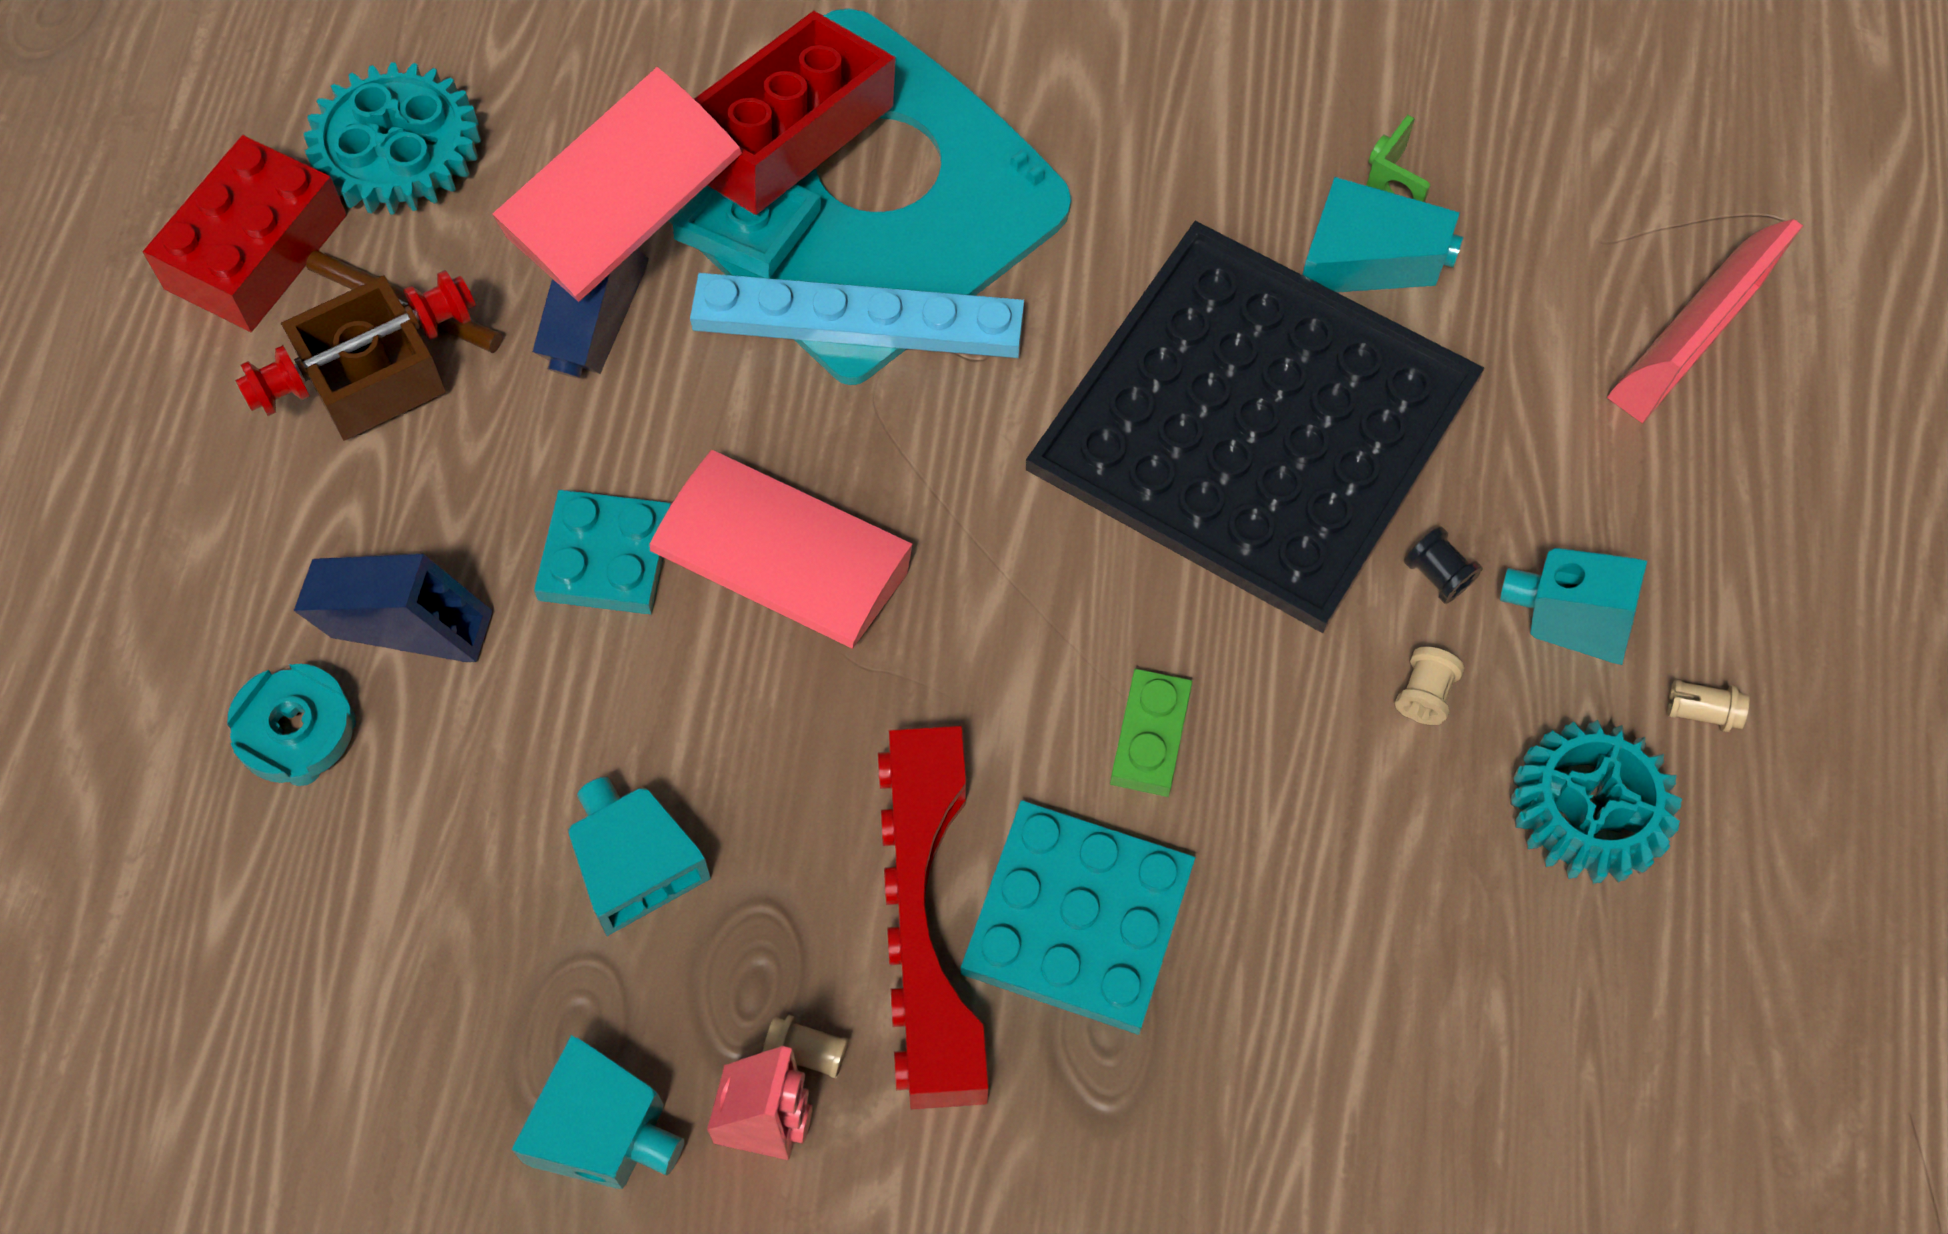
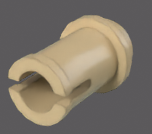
(1709, 704)
(810, 1047)

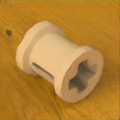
(1429, 685)

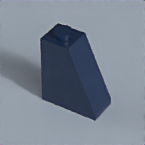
(582, 333)
(394, 605)

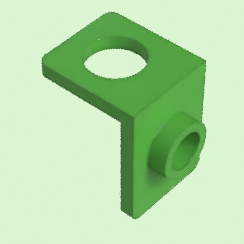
(1383, 161)

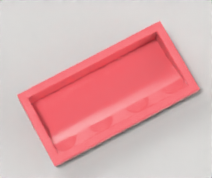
(616, 184)
(1702, 320)
(782, 548)

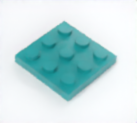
(1078, 917)

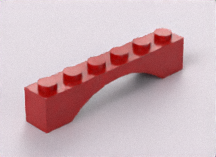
(943, 1036)

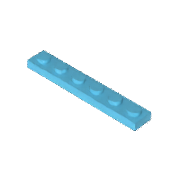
(857, 315)

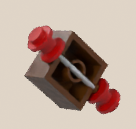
(362, 353)

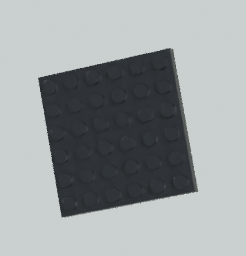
(1256, 424)

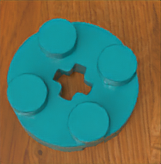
(301, 754)

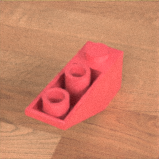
(761, 1105)

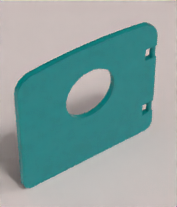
(972, 226)

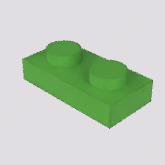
(1151, 732)

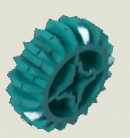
(1642, 808)

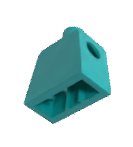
(1580, 600)
(631, 854)
(595, 1122)

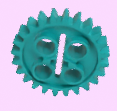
(393, 137)

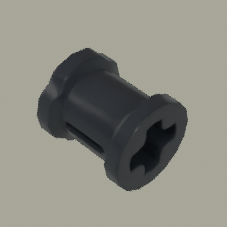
(1443, 565)

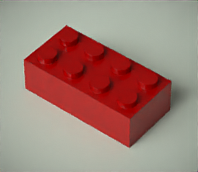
(796, 106)

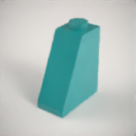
(1380, 240)

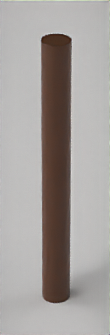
(352, 278)

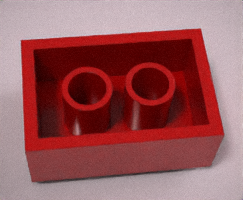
(245, 233)

